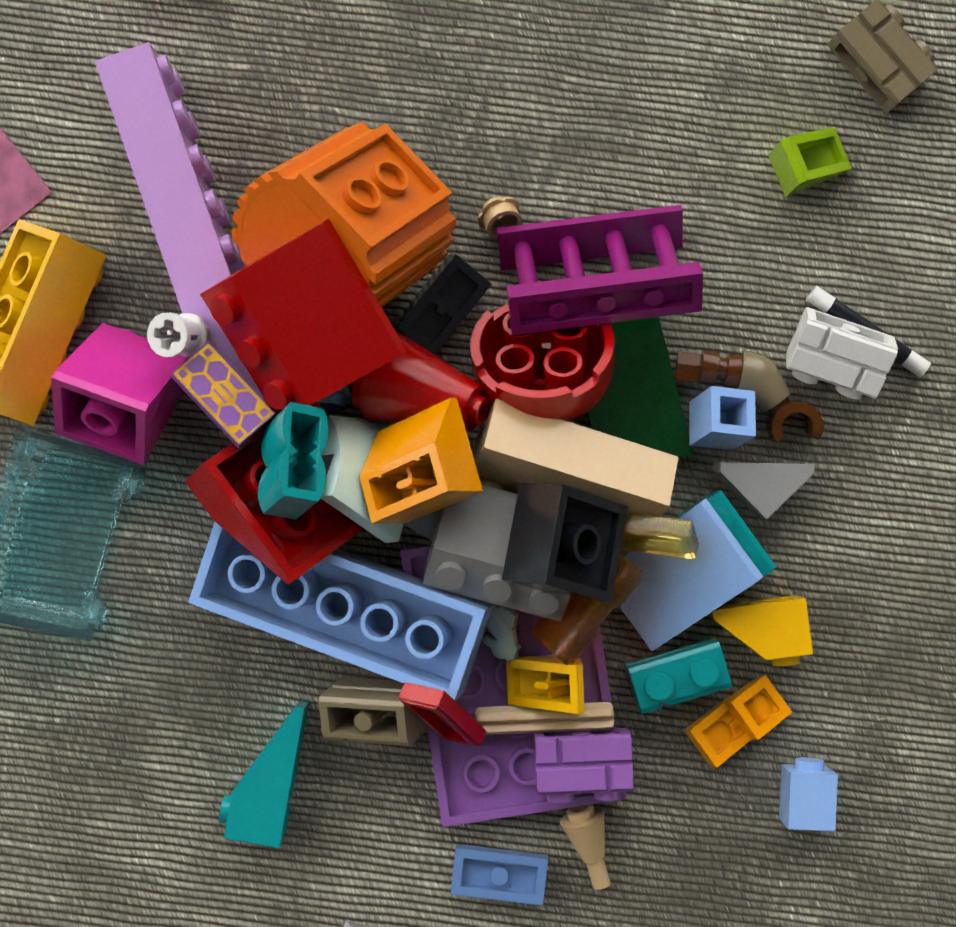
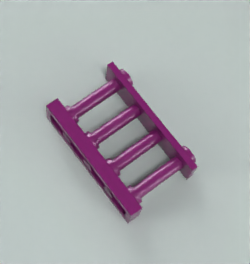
(599, 297)

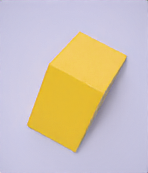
(545, 684)

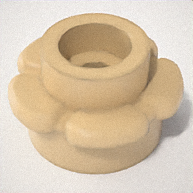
(499, 213)

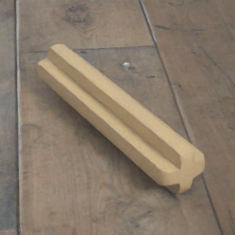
(524, 720)

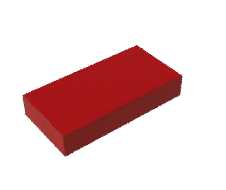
(442, 714)

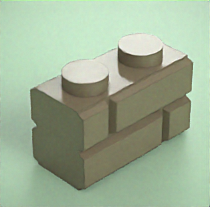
(883, 55)
(368, 713)

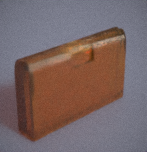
(583, 617)

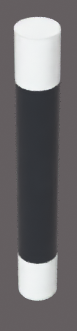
(834, 307)

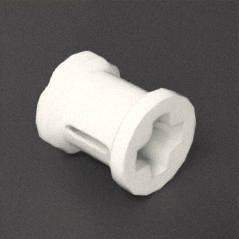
(169, 344)

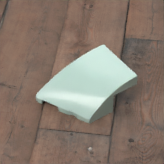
(343, 459)

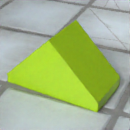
(808, 159)

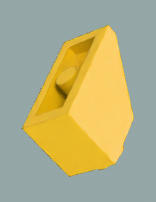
(769, 627)

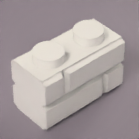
(840, 354)

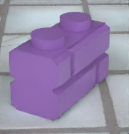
(583, 764)

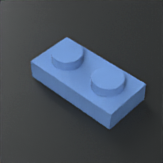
(499, 874)

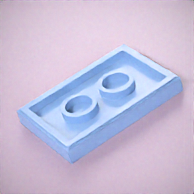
(685, 590)

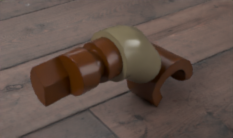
(752, 373)

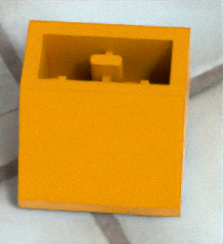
(419, 466)

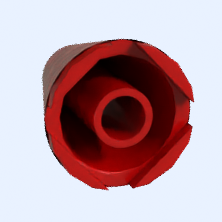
(415, 384)

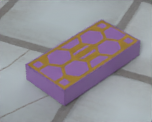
(223, 395)

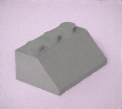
(471, 555)

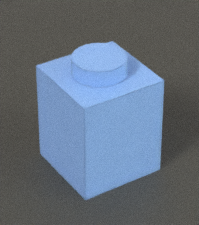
(722, 418)
(808, 795)

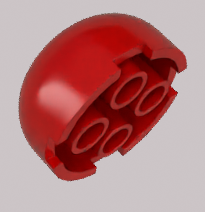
(544, 371)

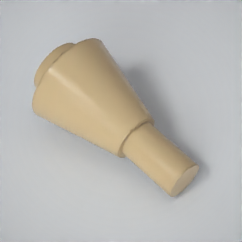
(586, 832)

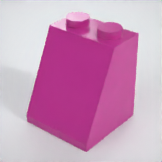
(115, 393)

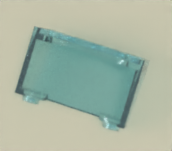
(57, 529)

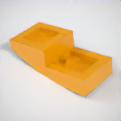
(737, 720)

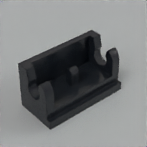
(442, 303)

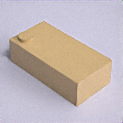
(553, 451)

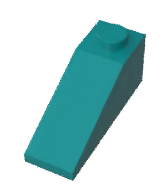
(263, 798)

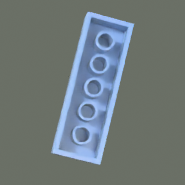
(349, 612)

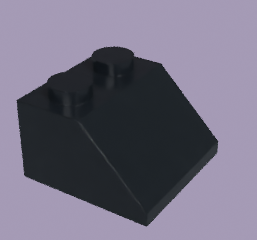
(565, 541)

